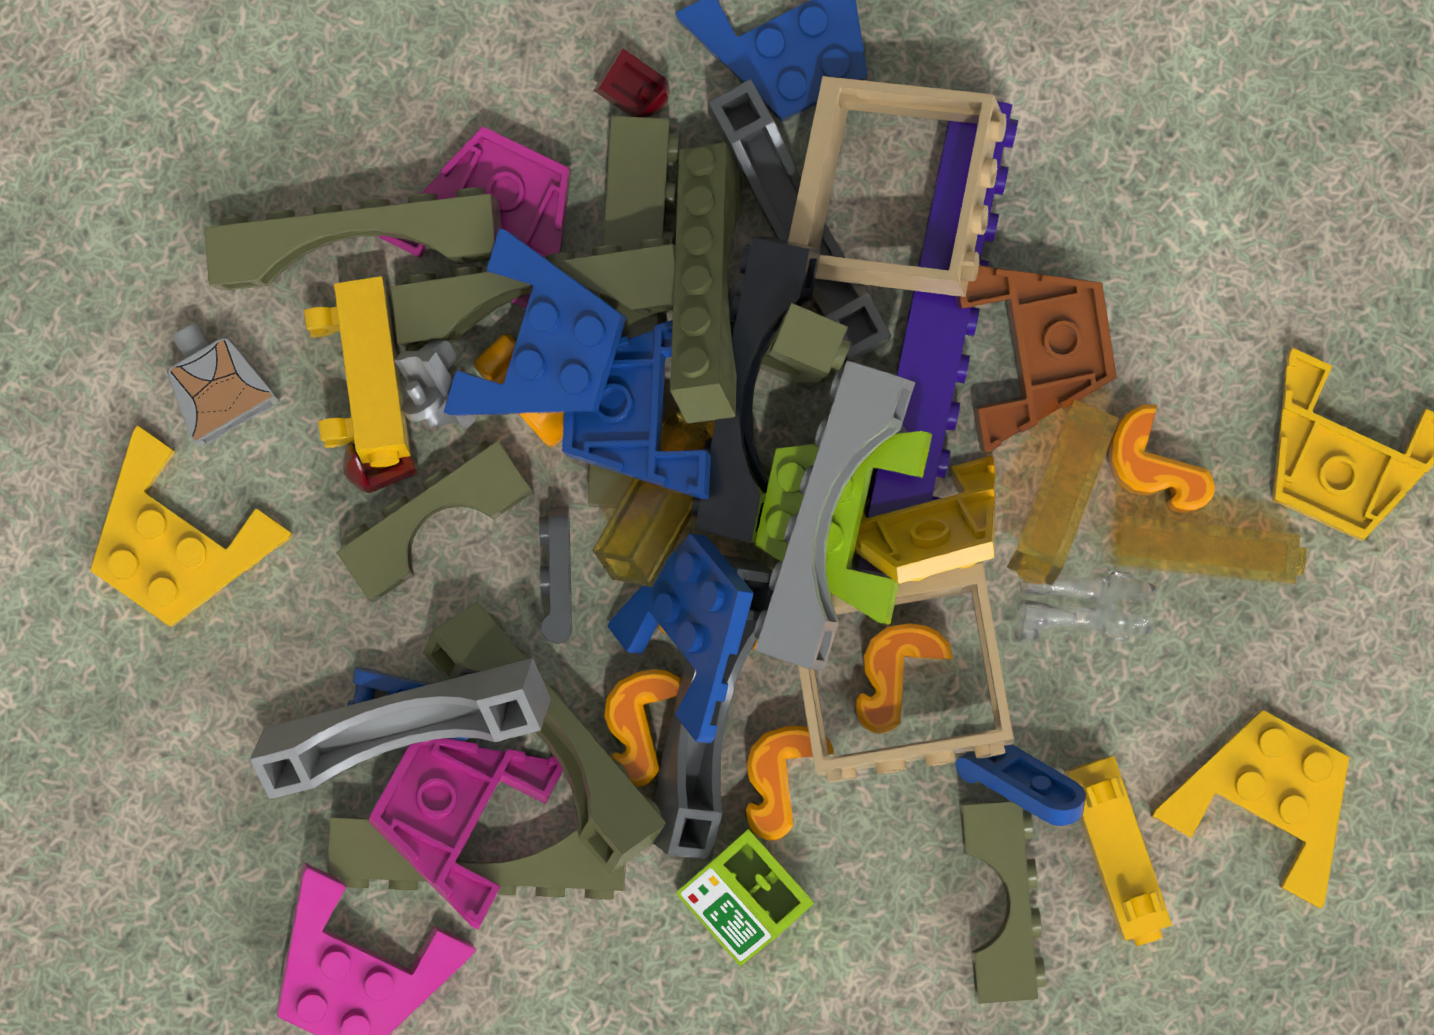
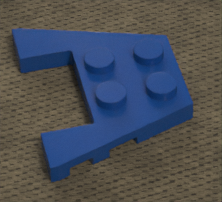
(786, 53)
(560, 348)
(629, 421)
(703, 612)

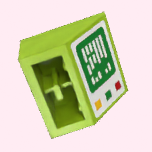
(744, 897)

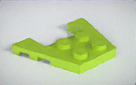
(864, 591)

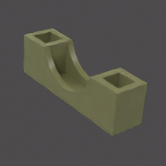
(806, 348)
(382, 555)
(1007, 963)

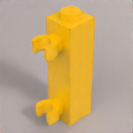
(371, 373)
(1120, 853)

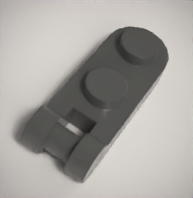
(556, 578)

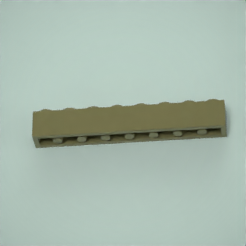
(633, 213)

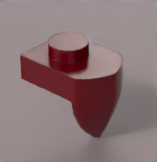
(633, 86)
(370, 478)

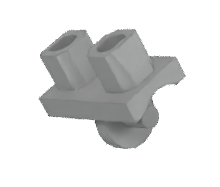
(429, 384)

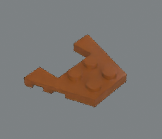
(1057, 343)

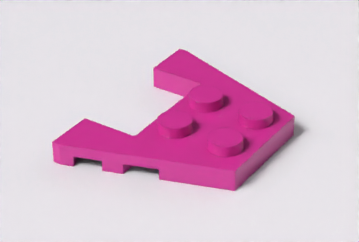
(527, 184)
(438, 802)
(345, 988)

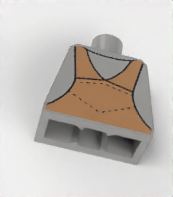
(216, 386)

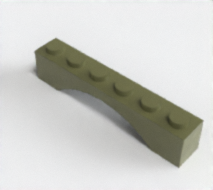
(257, 252)
(453, 305)
(702, 347)
(610, 810)
(362, 853)

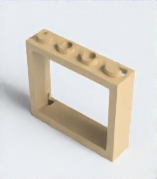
(821, 160)
(935, 751)

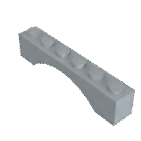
(801, 615)
(478, 705)

